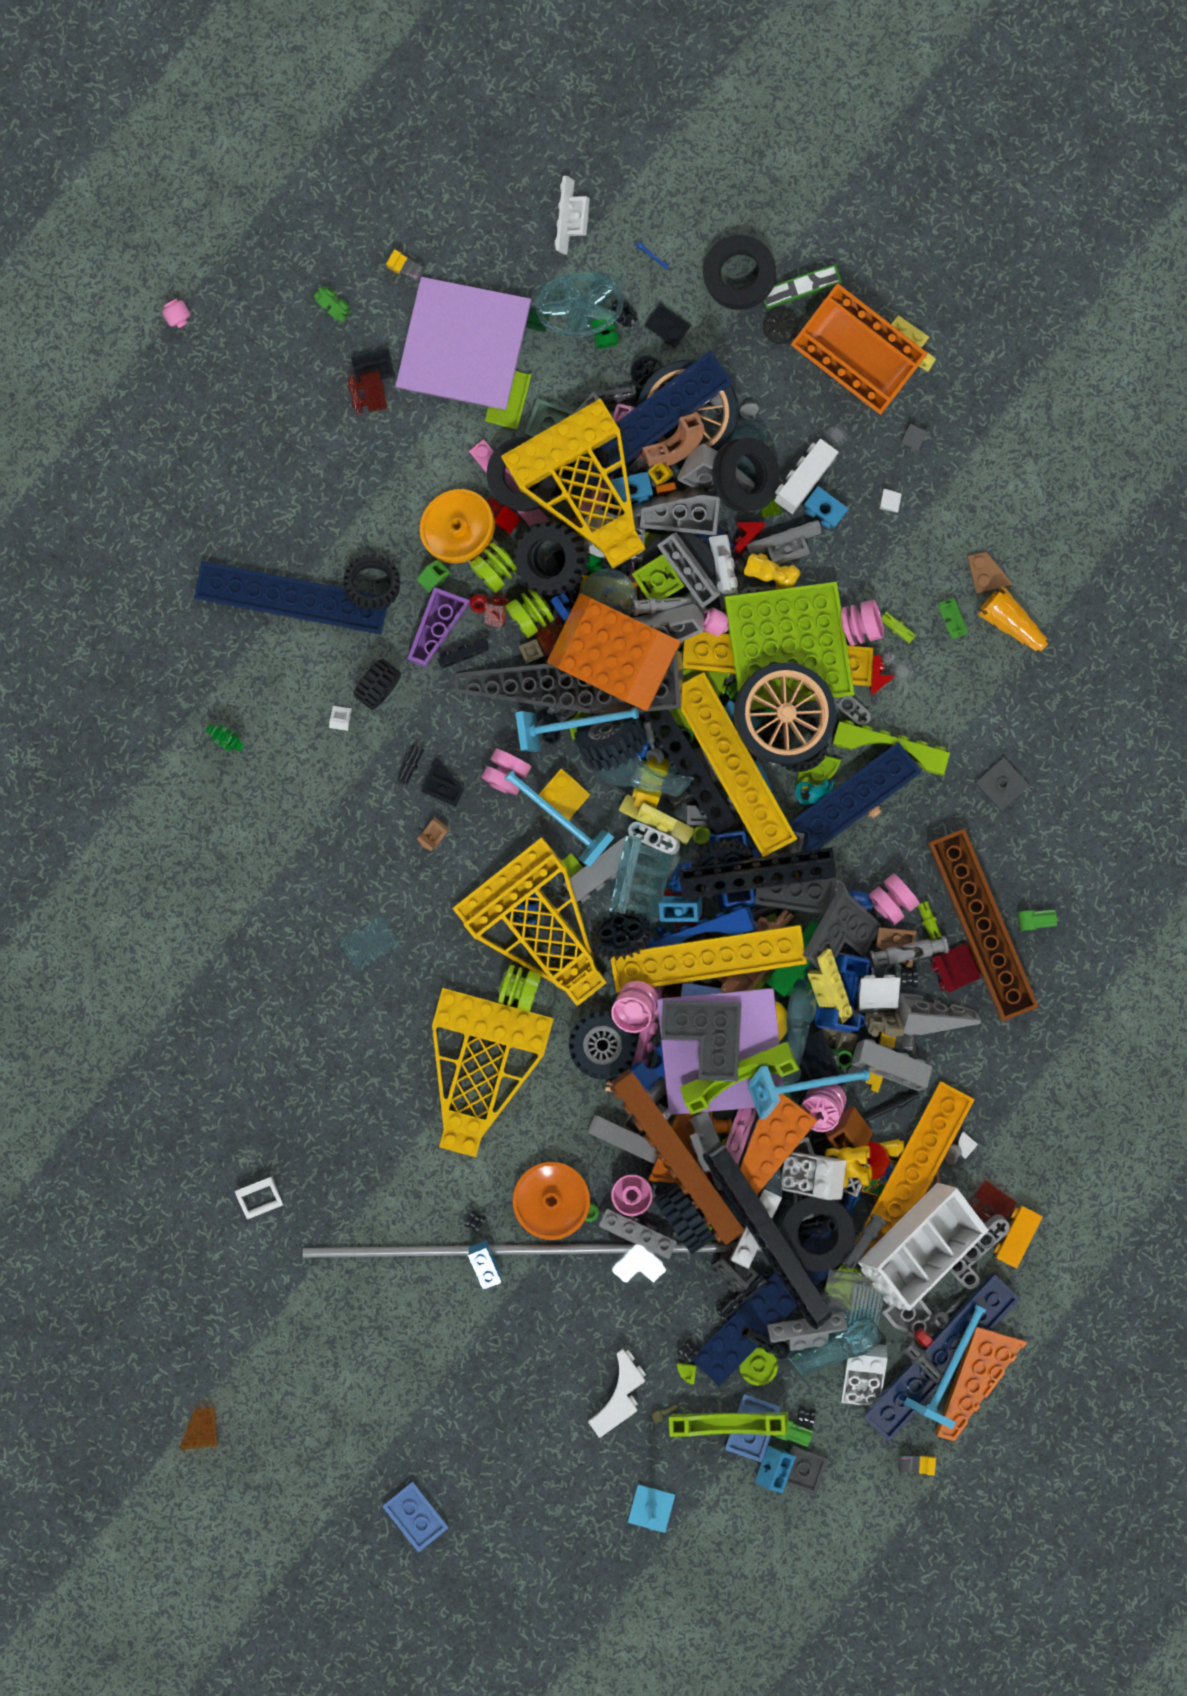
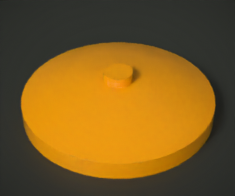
(457, 526)

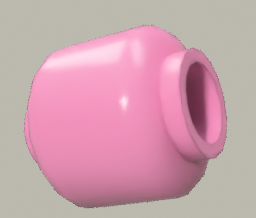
(176, 313)
(715, 621)

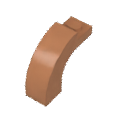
(679, 445)

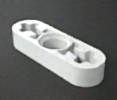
(661, 836)

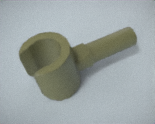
(658, 1416)

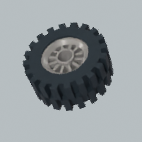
(610, 742)
(597, 1067)
(683, 1218)

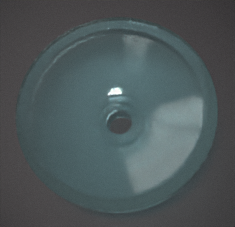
(613, 583)

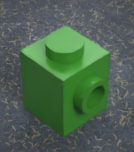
(429, 577)

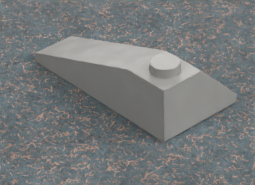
(926, 1017)

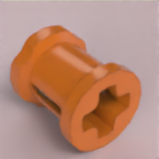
(722, 1126)

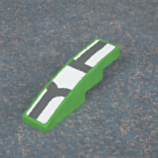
(803, 286)

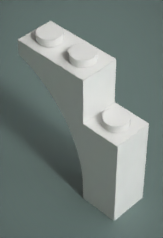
(620, 1405)

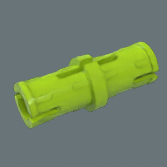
(897, 627)
(929, 921)

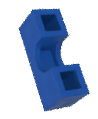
(648, 1076)

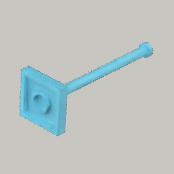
(529, 731)
(594, 846)
(766, 1094)
(931, 1409)
(651, 1508)

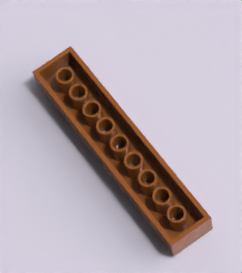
(982, 925)
(679, 1160)

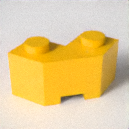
(649, 797)

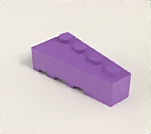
(437, 623)

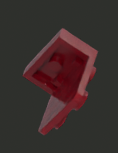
(955, 968)

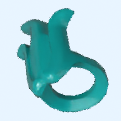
(816, 792)

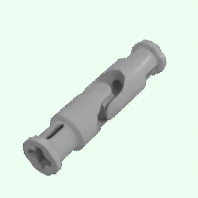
(901, 953)

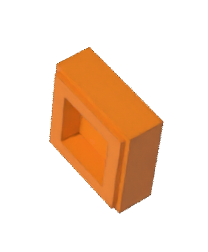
(665, 489)

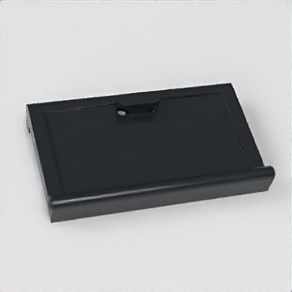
(815, 1058)

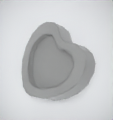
(749, 410)
(952, 1154)

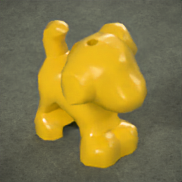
(767, 570)
(853, 1168)

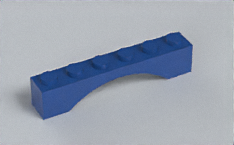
(735, 923)

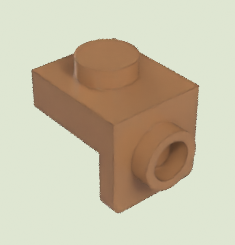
(433, 834)

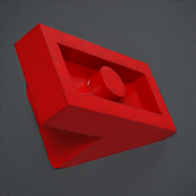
(503, 516)
(751, 530)
(877, 680)

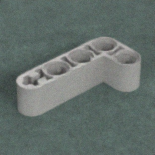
(622, 1138)
(980, 1249)

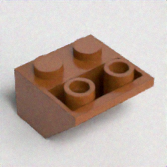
(850, 1131)

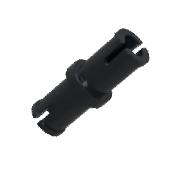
(410, 764)

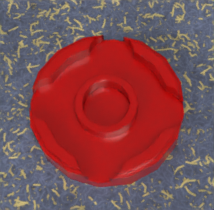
(878, 1159)

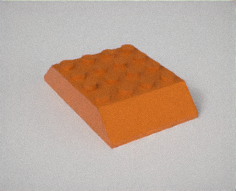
(859, 348)
(613, 652)

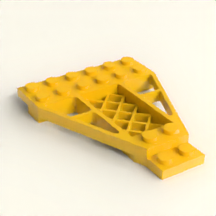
(560, 447)
(508, 890)
(493, 1023)

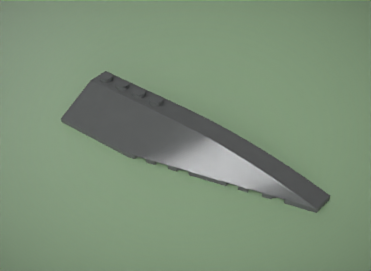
(557, 689)

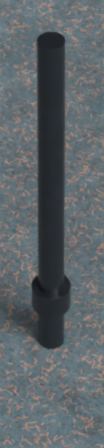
(900, 1102)

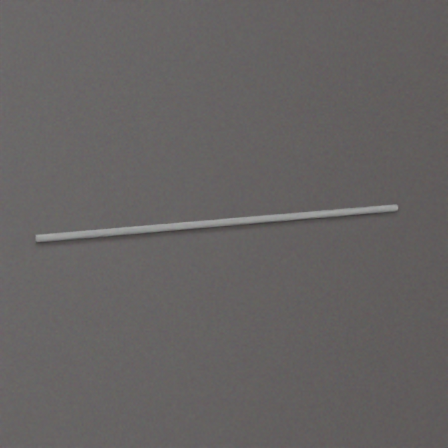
(496, 1250)

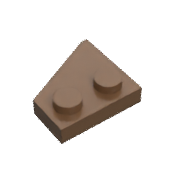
(986, 573)
(895, 937)

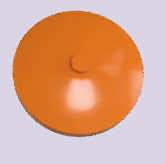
(551, 1200)

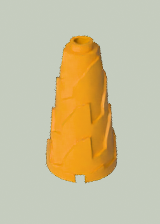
(1012, 619)

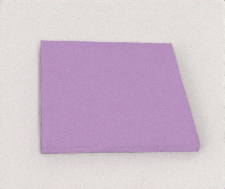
(463, 343)
(757, 1035)

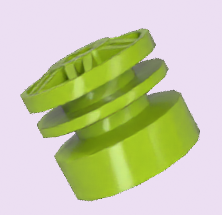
(493, 567)
(530, 612)
(519, 988)

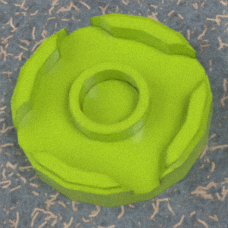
(759, 1367)

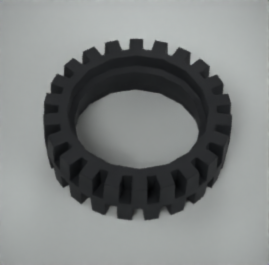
(376, 563)
(813, 761)

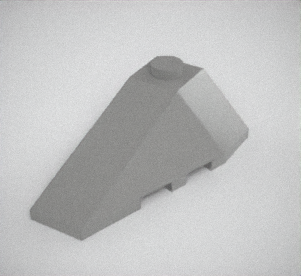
(699, 467)
(688, 515)
(911, 1320)

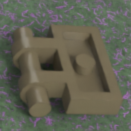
(886, 1022)

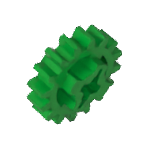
(224, 738)

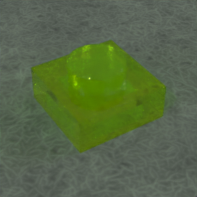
(772, 509)

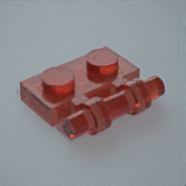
(373, 392)
(548, 635)
(994, 1199)

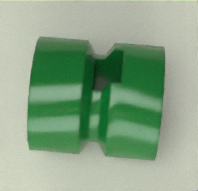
(608, 340)

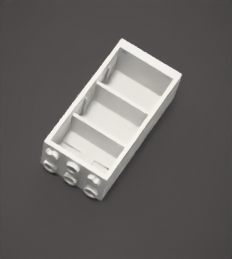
(922, 1246)

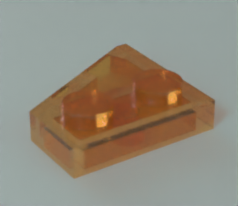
(201, 1430)

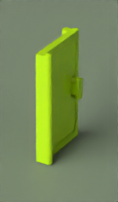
(511, 417)

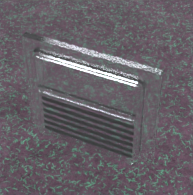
(853, 1296)

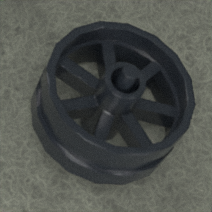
(646, 372)

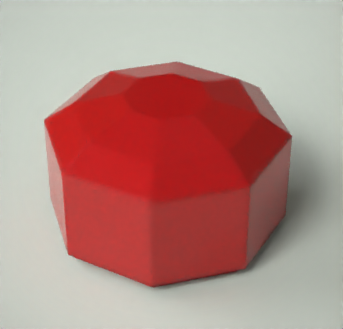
(478, 603)
(923, 1338)

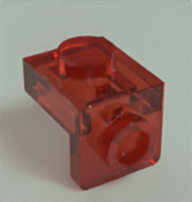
(495, 612)

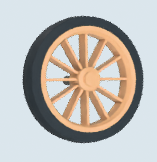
(728, 398)
(785, 713)

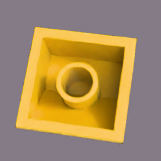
(564, 794)

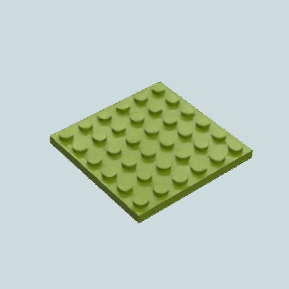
(790, 627)

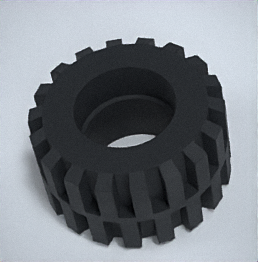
(377, 684)

